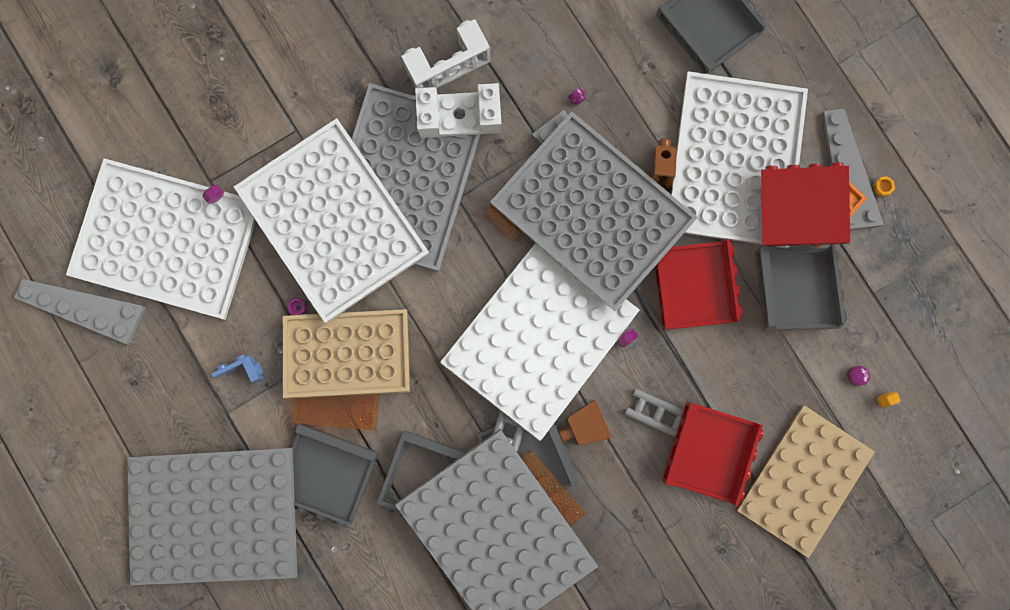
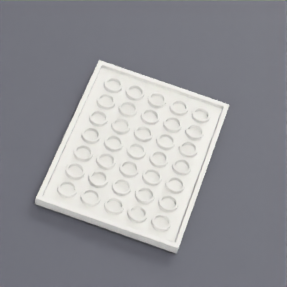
(724, 142)
(331, 220)
(162, 239)
(536, 342)

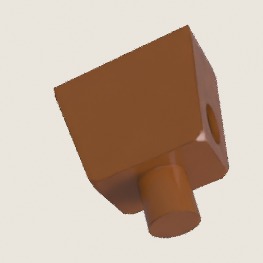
(664, 164)
(586, 425)

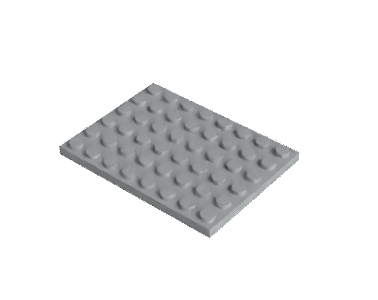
(419, 173)
(593, 211)
(212, 517)
(496, 530)

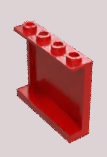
(805, 205)
(698, 286)
(712, 453)

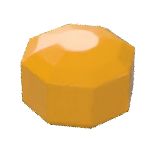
(883, 186)
(888, 399)

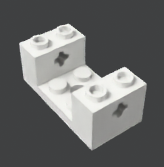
(474, 55)
(437, 112)

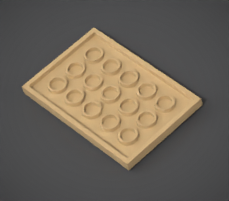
(347, 355)
(805, 481)

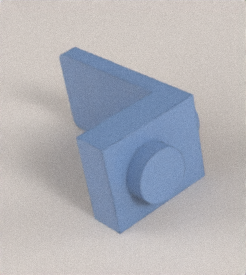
(252, 368)

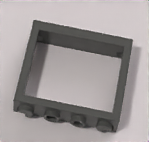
(389, 504)

